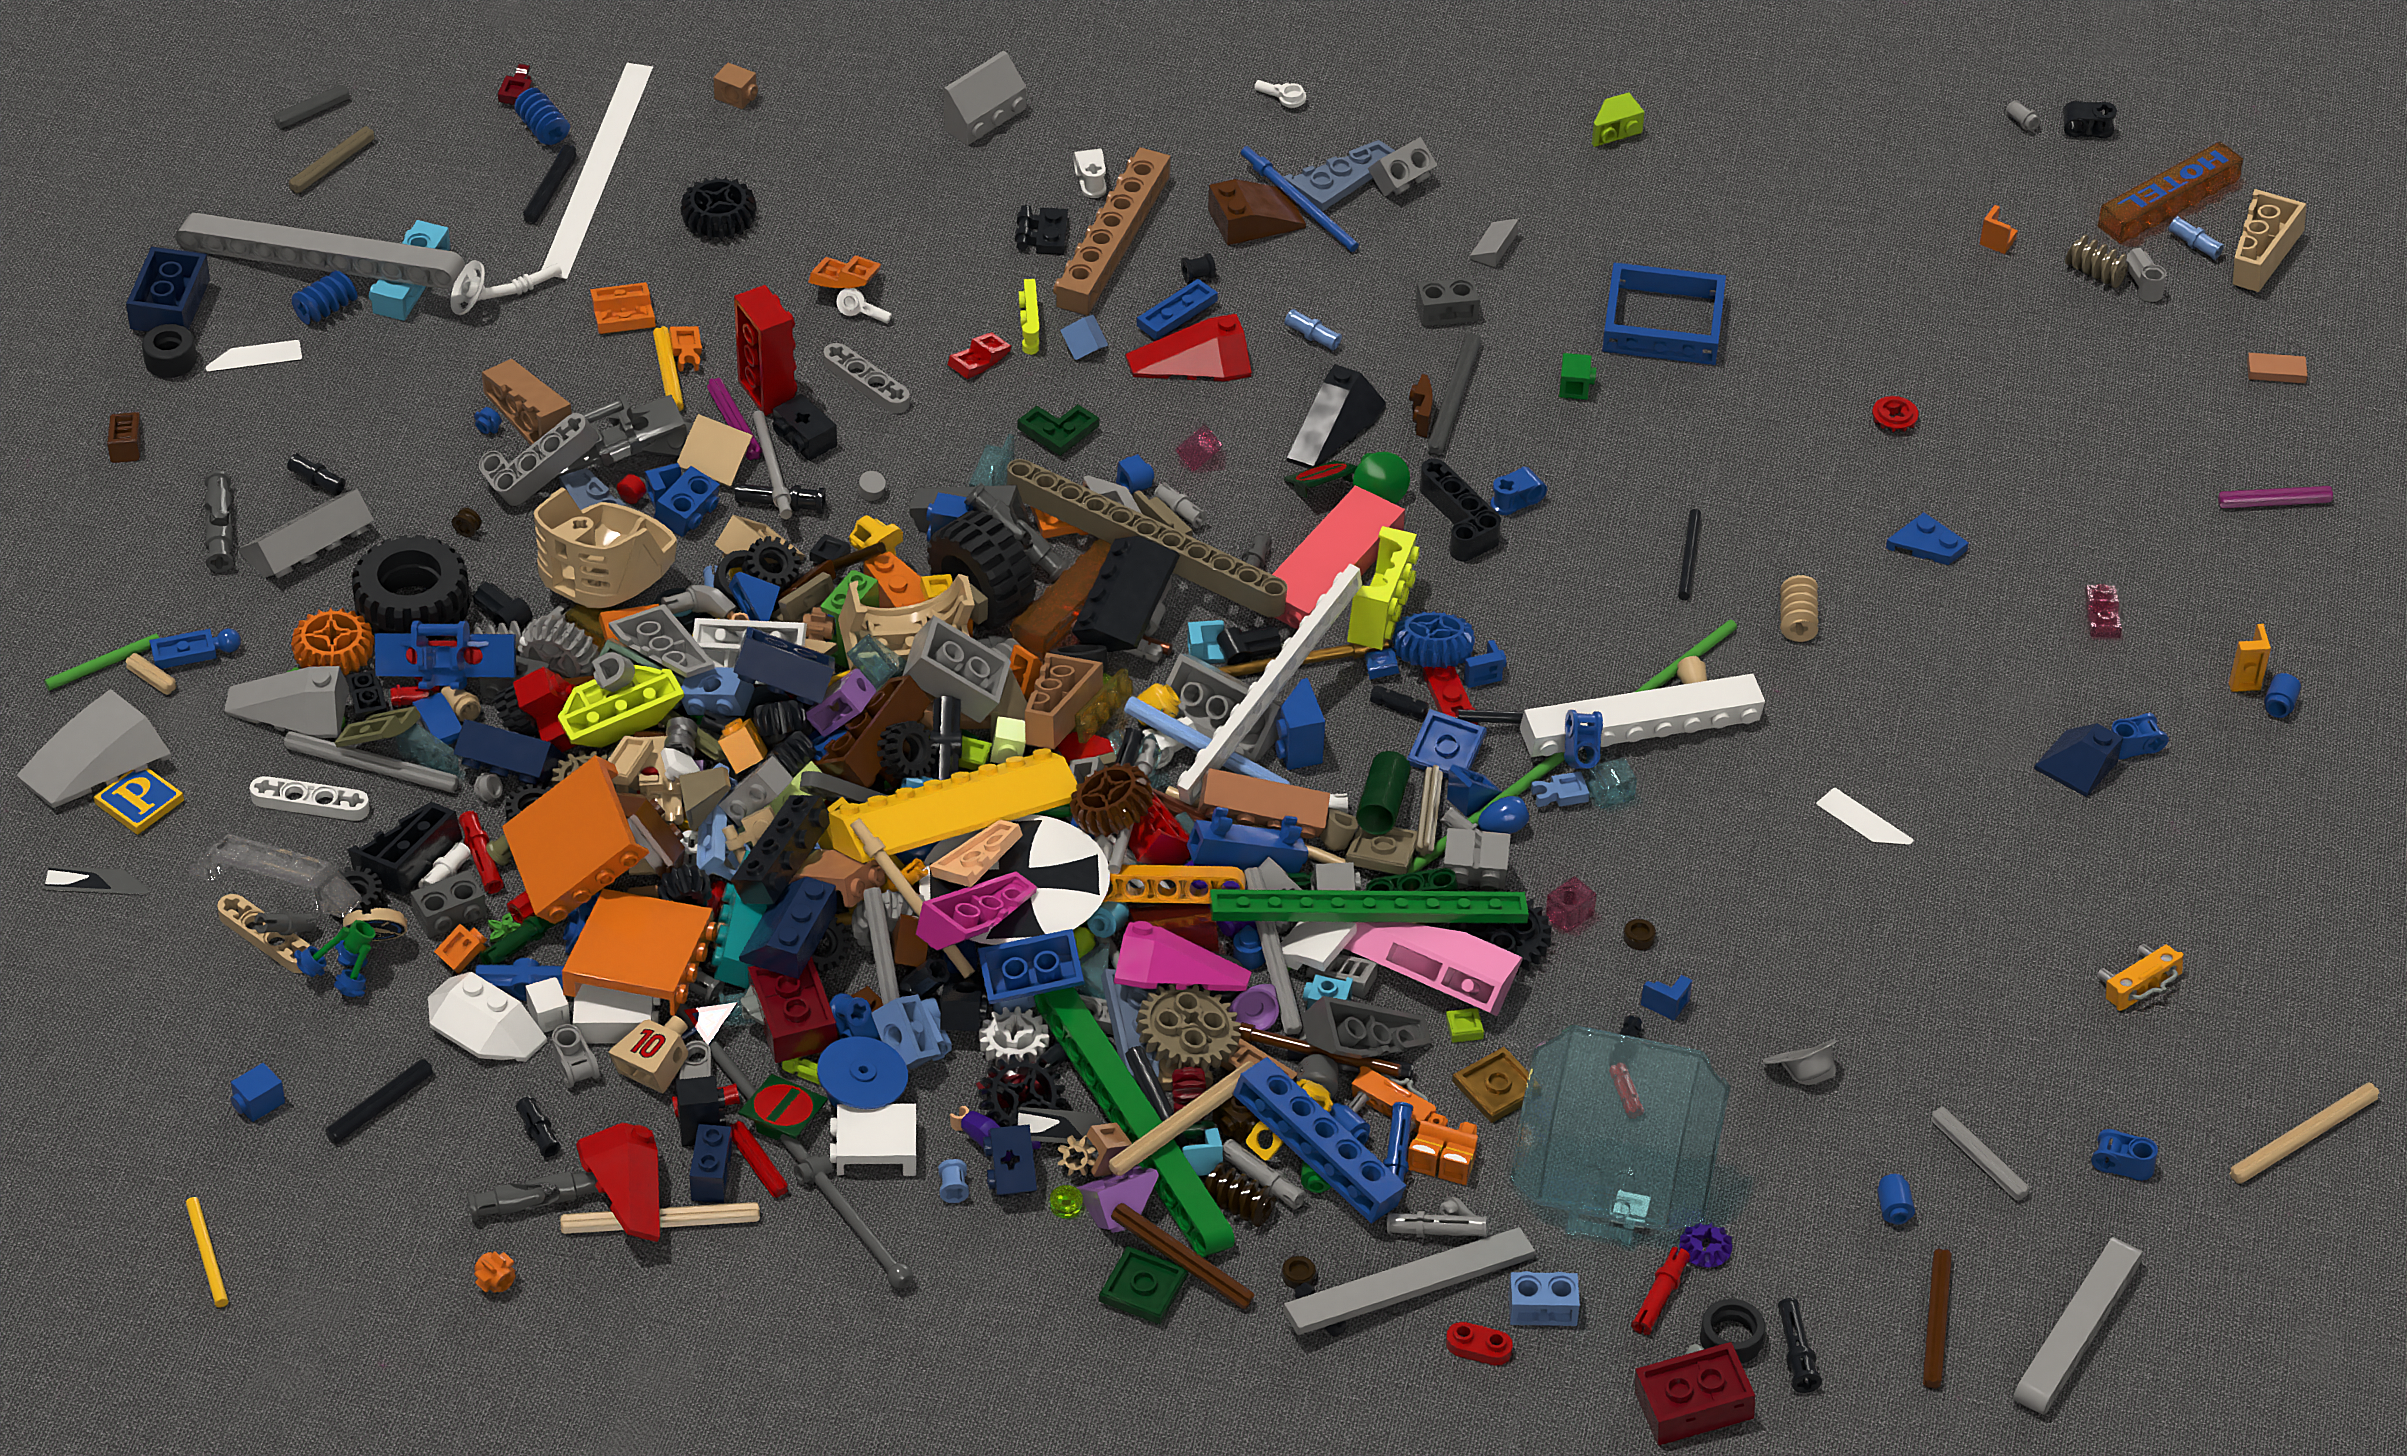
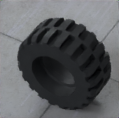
(992, 561)
(406, 564)

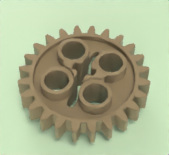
(1188, 1027)

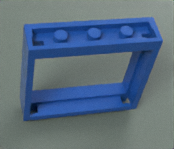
(1657, 342)

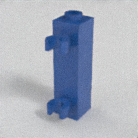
(1246, 846)

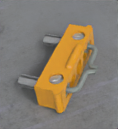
(2143, 977)

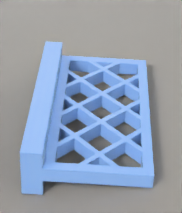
(711, 841)

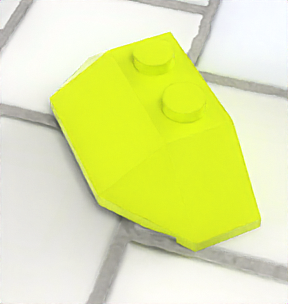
(603, 717)

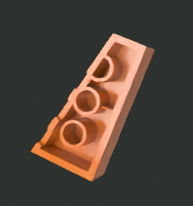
(897, 583)

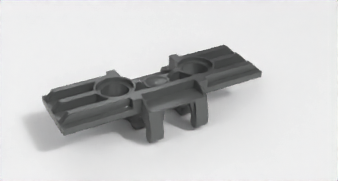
(622, 439)

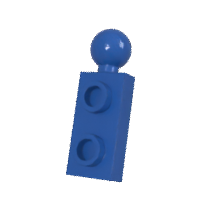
(192, 647)

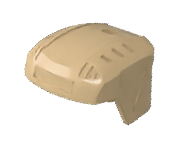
(599, 551)

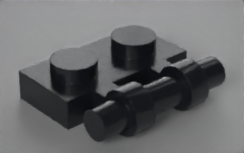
(1051, 230)

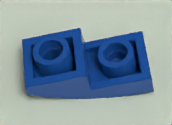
(439, 718)

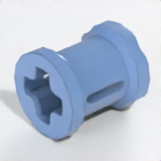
(953, 1181)

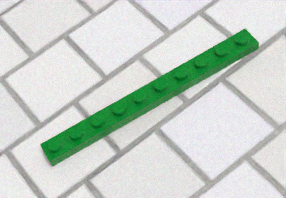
(1368, 906)

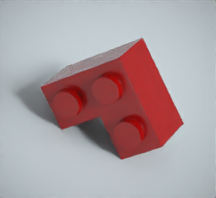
(544, 697)

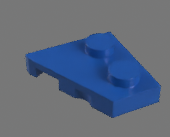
(1929, 540)

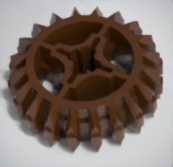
(1111, 799)

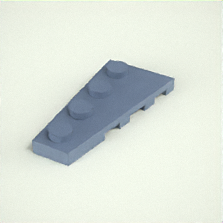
(587, 489)

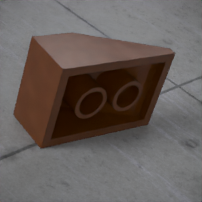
(1251, 210)

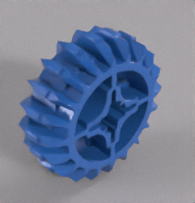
(1433, 639)

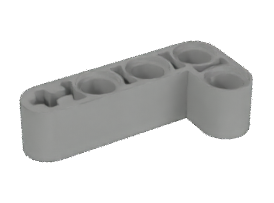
(540, 461)

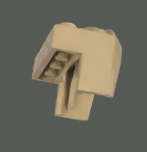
(899, 625)

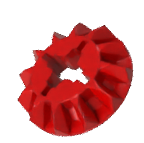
(1893, 405)

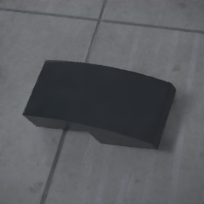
(366, 693)

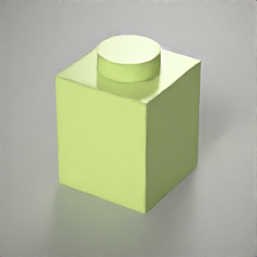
(1008, 739)

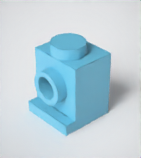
(1327, 987)

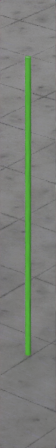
(1557, 758)

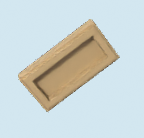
(630, 757)

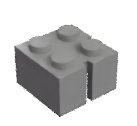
(1477, 866)

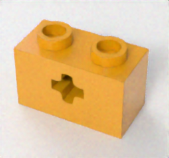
(742, 744)

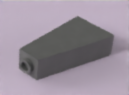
(1007, 493)

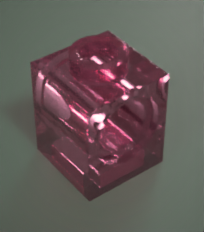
(1570, 904)

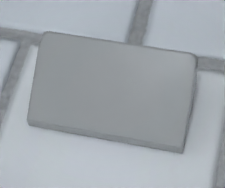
(1495, 242)

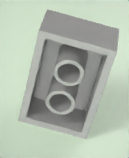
(957, 666)

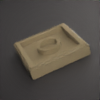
(1384, 852)

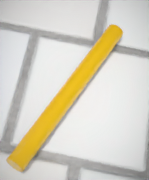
(207, 1252)

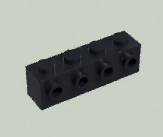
(781, 849)

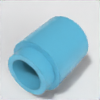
(1108, 918)

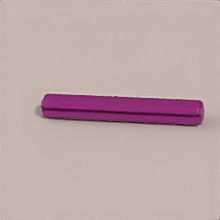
(732, 414)
(2275, 497)

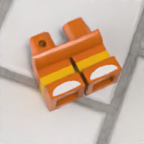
(1445, 1149)

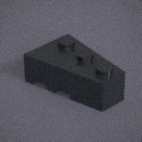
(409, 849)

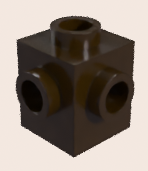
(1234, 1119)

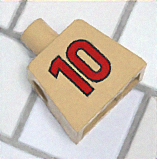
(652, 1053)

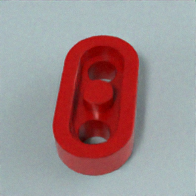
(1478, 1343)

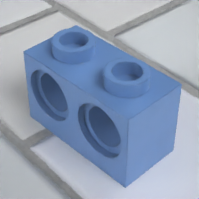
(1543, 1298)

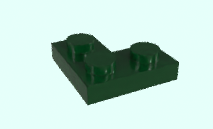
(1059, 433)

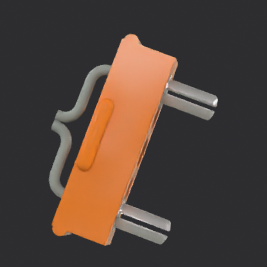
(1384, 1090)

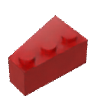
(1159, 837)

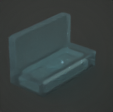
(993, 464)

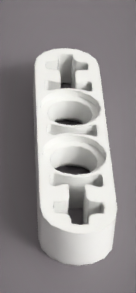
(310, 795)

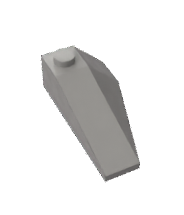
(663, 639)
(298, 700)

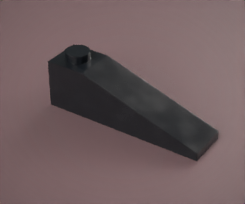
(1339, 412)

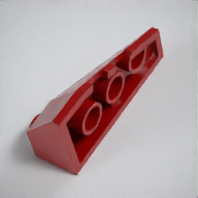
(627, 1170)

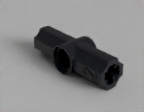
(947, 737)

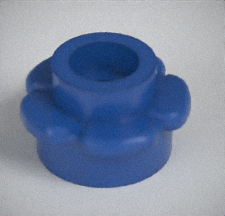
(487, 420)

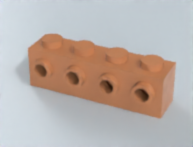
(1263, 802)

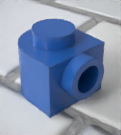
(1134, 474)
(1248, 948)

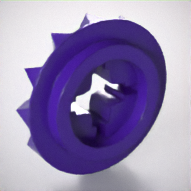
(1717, 1251)

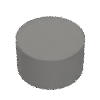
(871, 485)

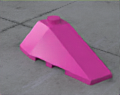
(1159, 956)

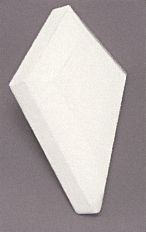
(677, 763)

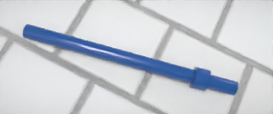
(1264, 168)

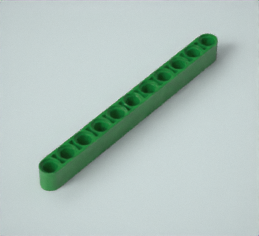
(1129, 1108)

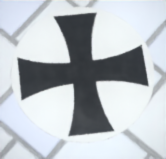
(1054, 857)

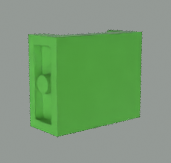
(868, 596)

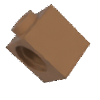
(735, 85)

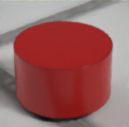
(631, 489)

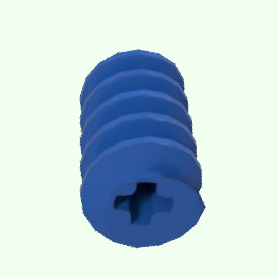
(541, 116)
(323, 296)

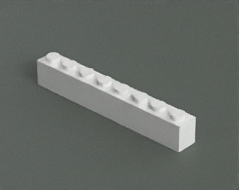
(1649, 713)

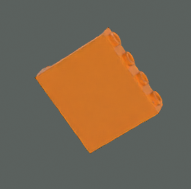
(573, 841)
(640, 947)

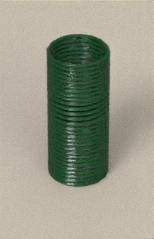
(1383, 792)

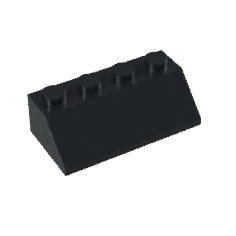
(1125, 594)

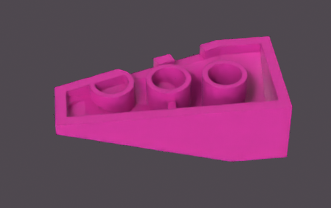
(971, 910)

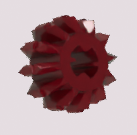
(1187, 1086)

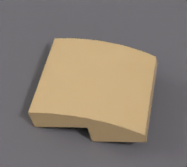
(715, 450)

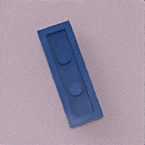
(1177, 309)

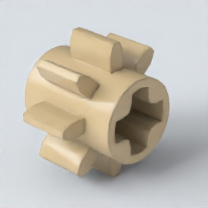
(1079, 1146)

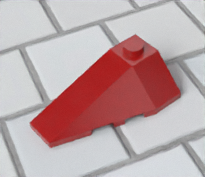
(1204, 349)

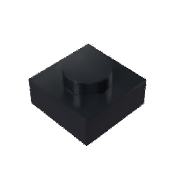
(828, 548)

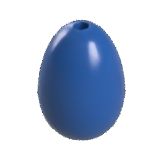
(1504, 816)

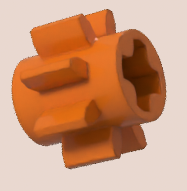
(494, 1272)

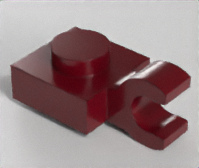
(514, 86)

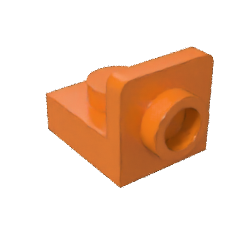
(461, 947)

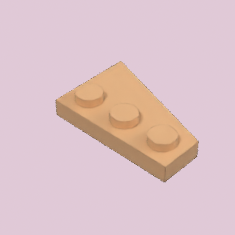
(977, 855)

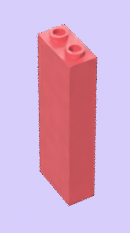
(1341, 539)

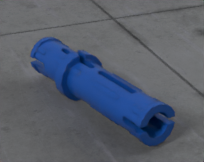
(1399, 1139)

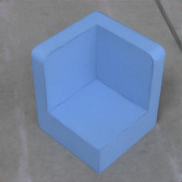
(1084, 337)

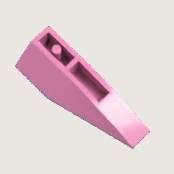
(1440, 959)

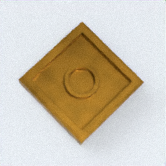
(1494, 1084)

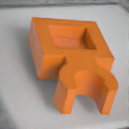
(686, 345)

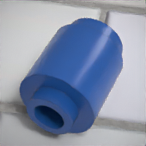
(2282, 695)
(1351, 1121)
(1895, 1199)

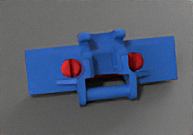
(444, 661)

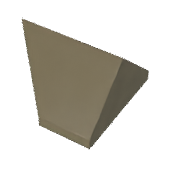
(702, 793)

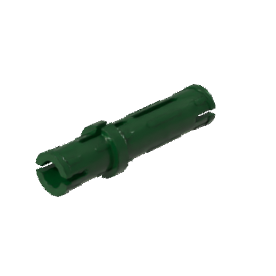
(531, 929)

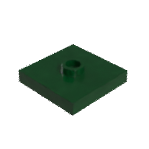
(1143, 1285)

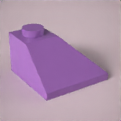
(1106, 1193)

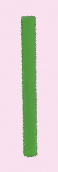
(99, 663)

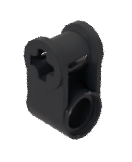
(2086, 119)

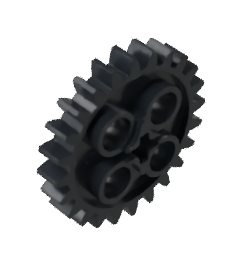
(1523, 939)

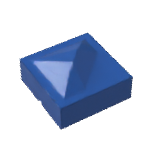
(1381, 663)

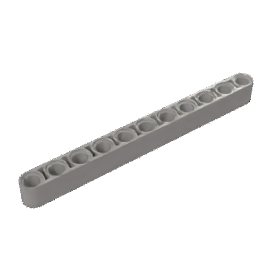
(320, 250)

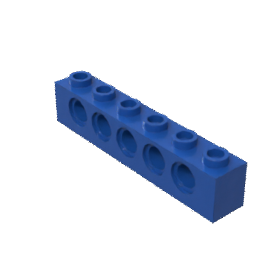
(1319, 1140)

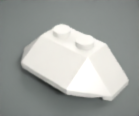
(724, 637)
(484, 1019)

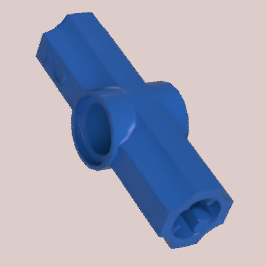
(515, 977)

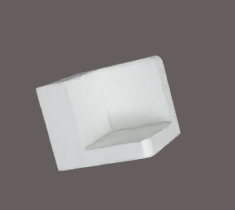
(547, 1004)

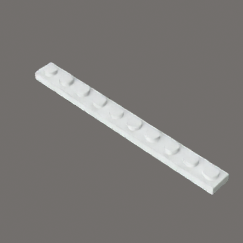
(1275, 677)

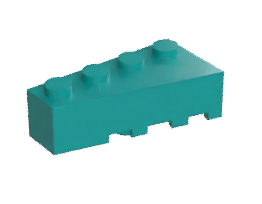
(738, 925)

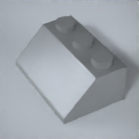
(983, 99)

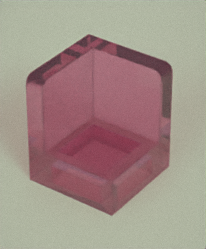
(1198, 447)

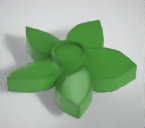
(502, 929)

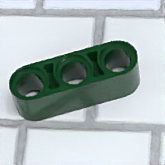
(1429, 880)

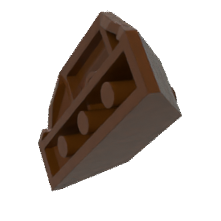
(653, 832)

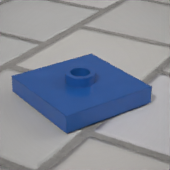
(1446, 743)

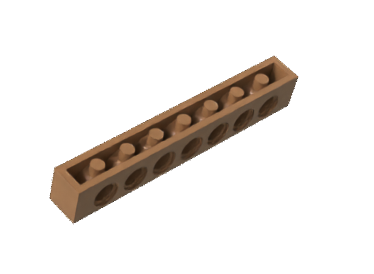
(1112, 231)

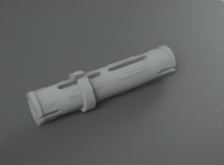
(1259, 1170)
(1437, 1224)

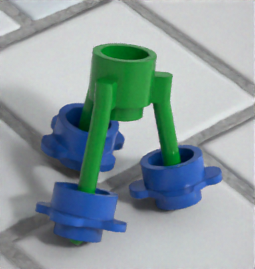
(352, 947)

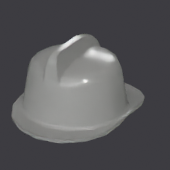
(1808, 1065)

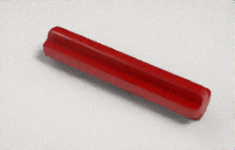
(758, 1160)

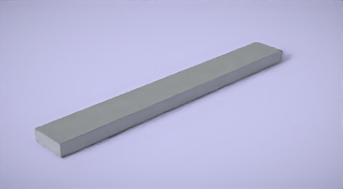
(1408, 1281)

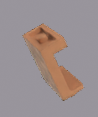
(843, 871)

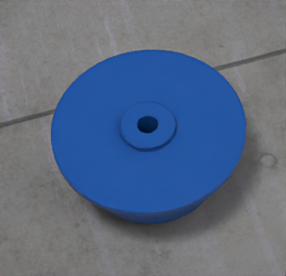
(862, 1073)

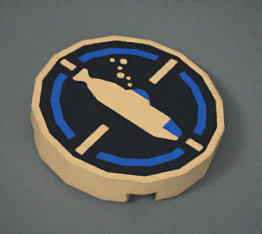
(386, 922)

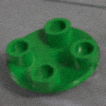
(1383, 475)

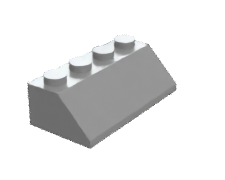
(308, 534)
(1210, 696)

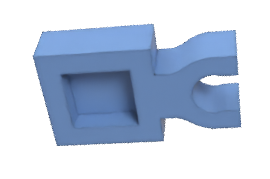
(1563, 788)

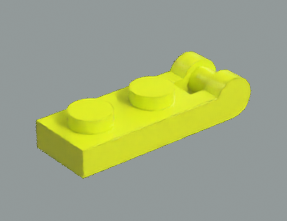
(1029, 317)

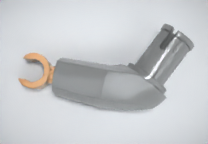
(703, 599)

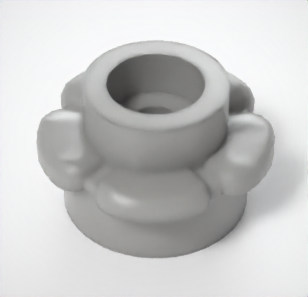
(488, 787)

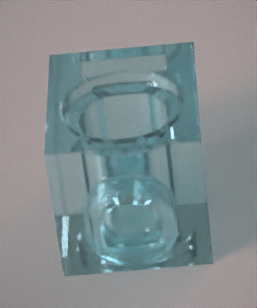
(1612, 783)

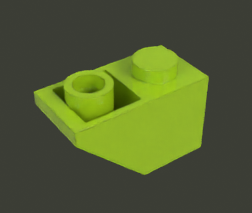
(1617, 119)

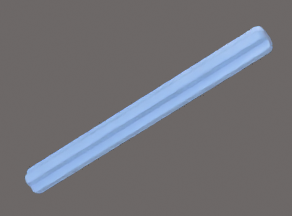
(1194, 739)

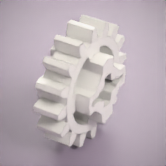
(998, 1035)

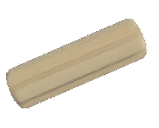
(151, 673)

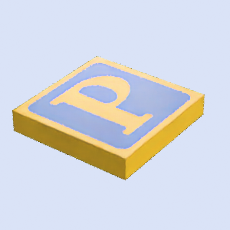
(139, 799)

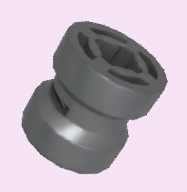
(680, 734)

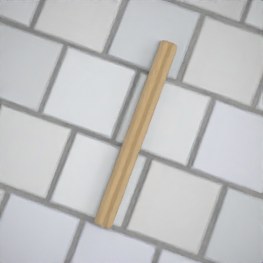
(1176, 1123)
(2304, 1133)
(668, 1217)

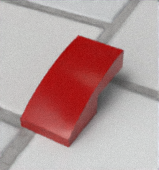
(981, 355)

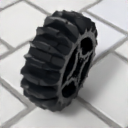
(718, 208)
(791, 753)
(1011, 1091)

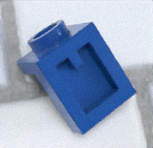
(1486, 667)

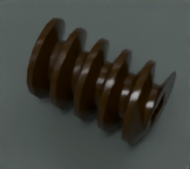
(1238, 1196)

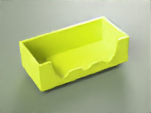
(1379, 605)

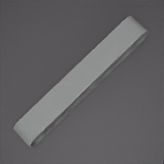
(2078, 1326)

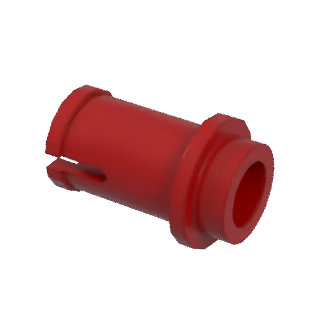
(406, 695)

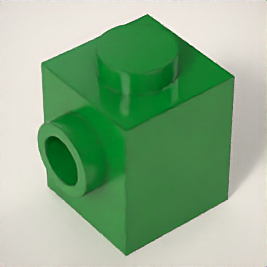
(1576, 376)

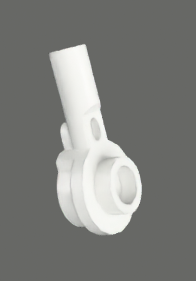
(1290, 95)
(852, 302)

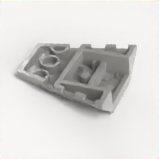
(93, 749)

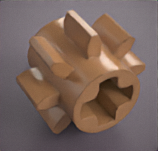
(819, 625)

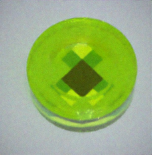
(1066, 1201)

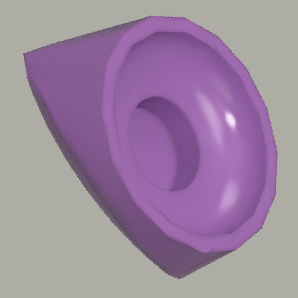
(1257, 1006)

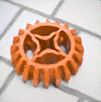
(347, 631)

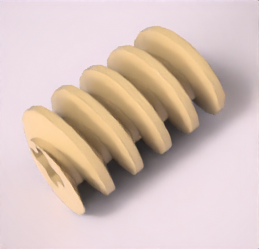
(1799, 608)

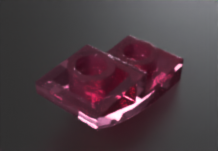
(2102, 611)

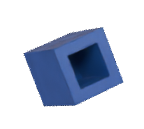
(257, 1092)

